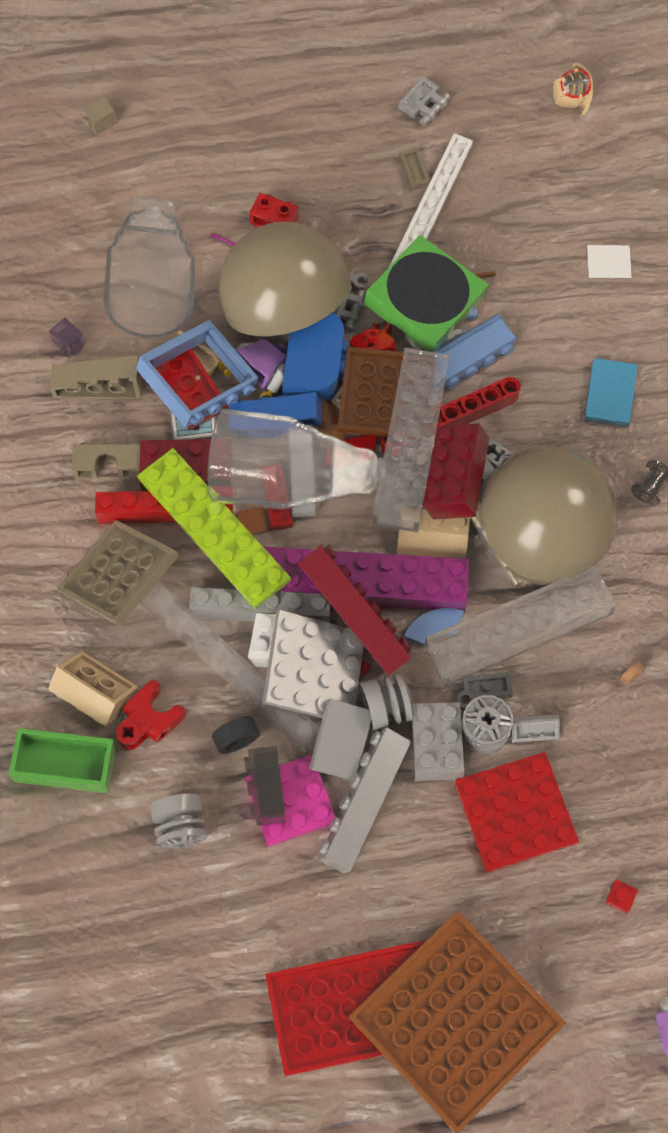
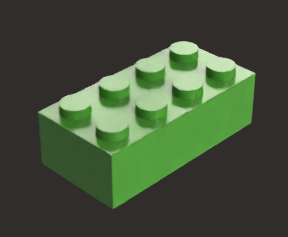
(62, 760)

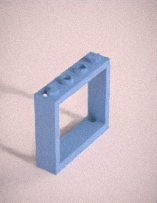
(227, 354)

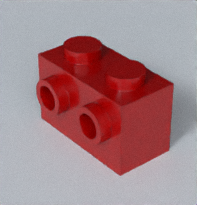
(270, 210)

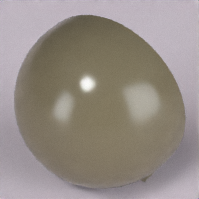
(282, 279)
(547, 514)

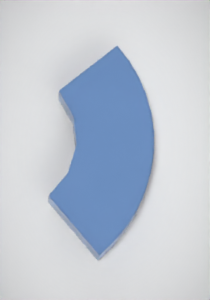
(432, 623)

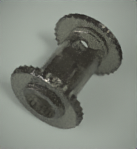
(652, 484)

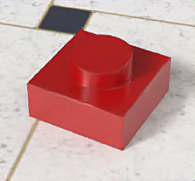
(621, 896)

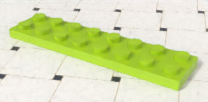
(214, 529)

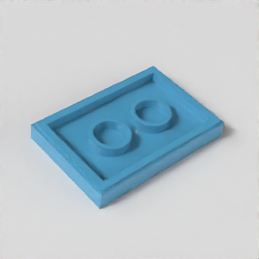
(611, 392)

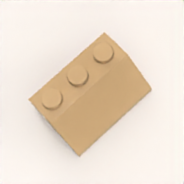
(436, 538)
(92, 687)

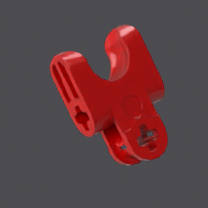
(145, 721)

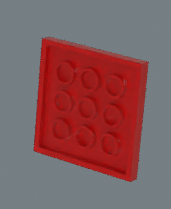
(516, 812)

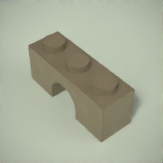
(89, 457)

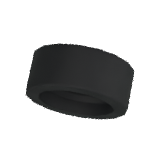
(235, 734)

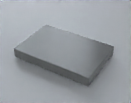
(341, 739)

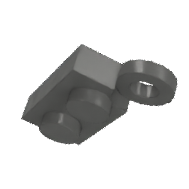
(489, 684)

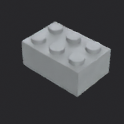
(437, 741)

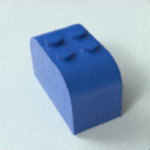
(316, 359)

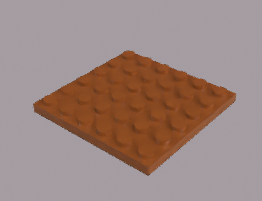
(457, 1021)

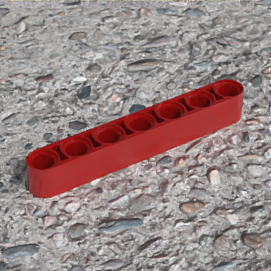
(479, 402)

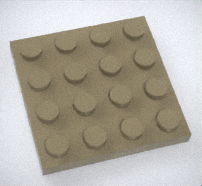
(118, 572)

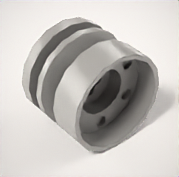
(387, 700)
(476, 732)
(178, 821)

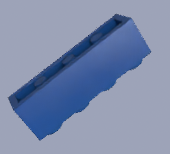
(302, 407)

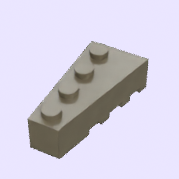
(97, 379)

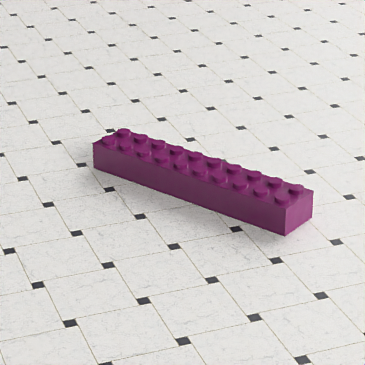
(389, 578)

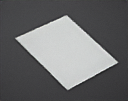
(609, 261)

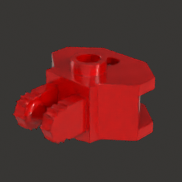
(375, 338)

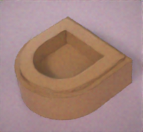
(632, 673)

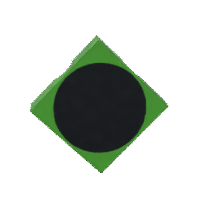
(426, 294)

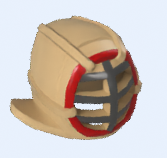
(570, 88)

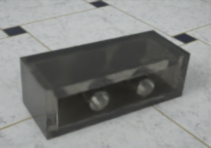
(265, 786)

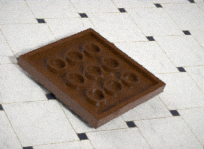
(369, 390)

